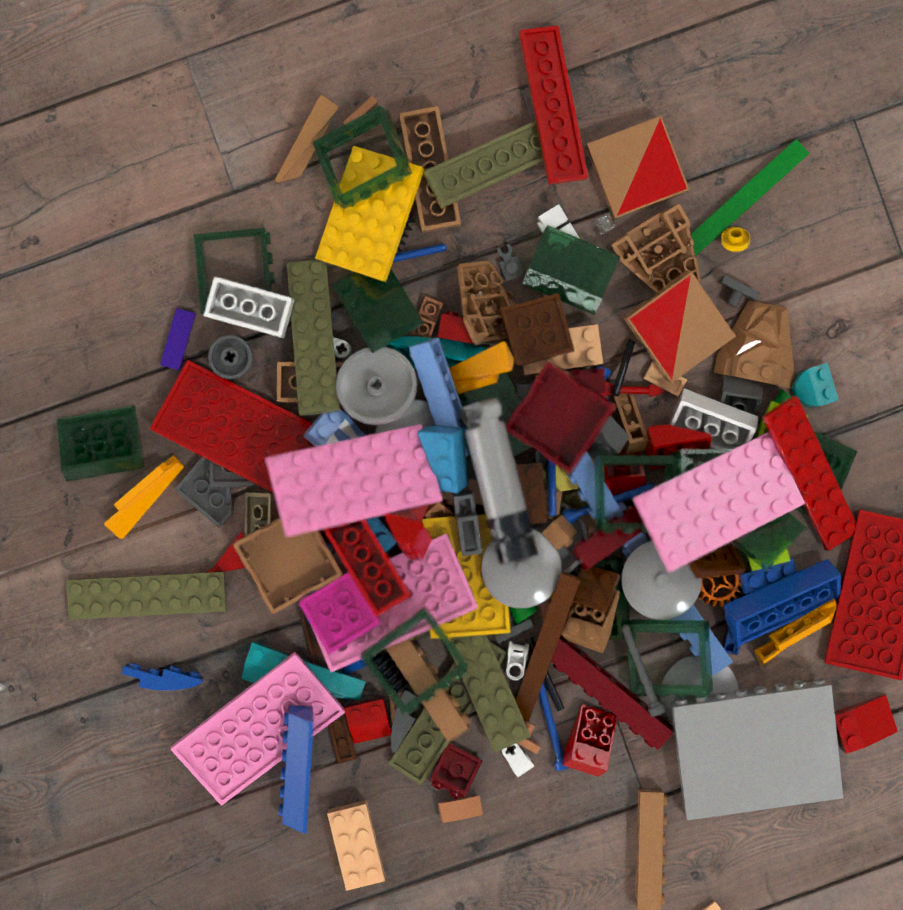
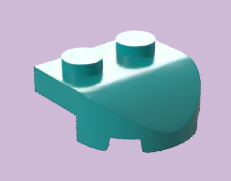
(815, 386)

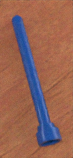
(419, 252)
(552, 488)
(571, 514)
(552, 730)

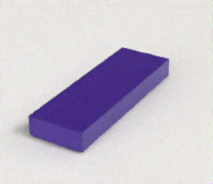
(178, 339)

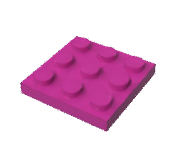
(339, 613)

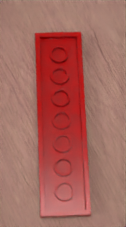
(553, 105)
(811, 472)

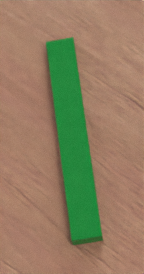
(748, 195)

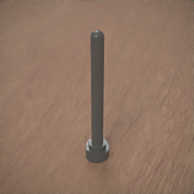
(655, 707)

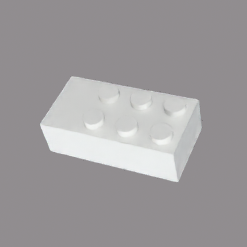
(249, 307)
(725, 423)

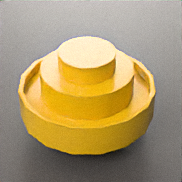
(735, 239)

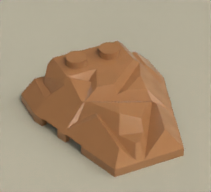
(659, 248)
(482, 302)
(760, 347)

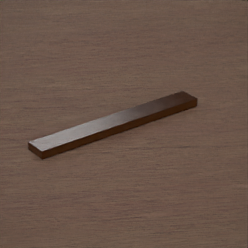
(546, 643)
(339, 728)

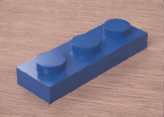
(757, 579)

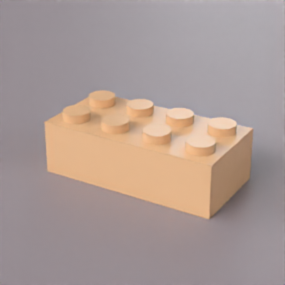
(586, 353)
(356, 845)

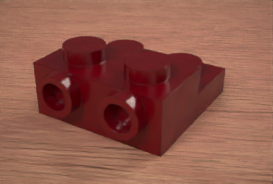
(455, 771)

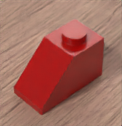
(453, 328)

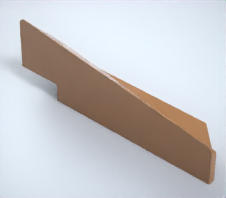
(303, 148)

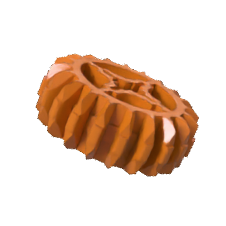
(714, 588)

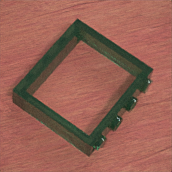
(346, 133)
(199, 240)
(670, 464)
(674, 626)
(427, 694)

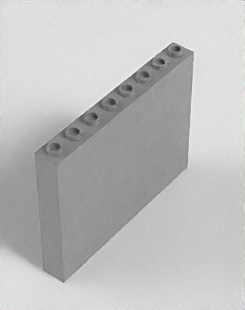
(757, 749)

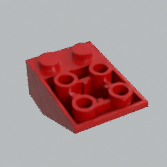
(590, 741)

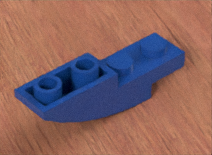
(170, 680)

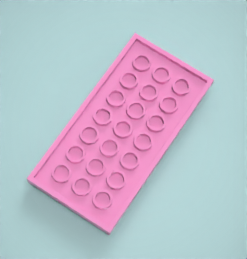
(352, 480)
(718, 501)
(432, 582)
(247, 732)

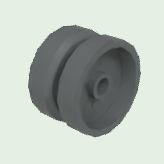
(219, 356)

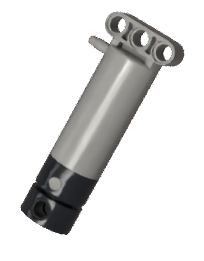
(498, 481)

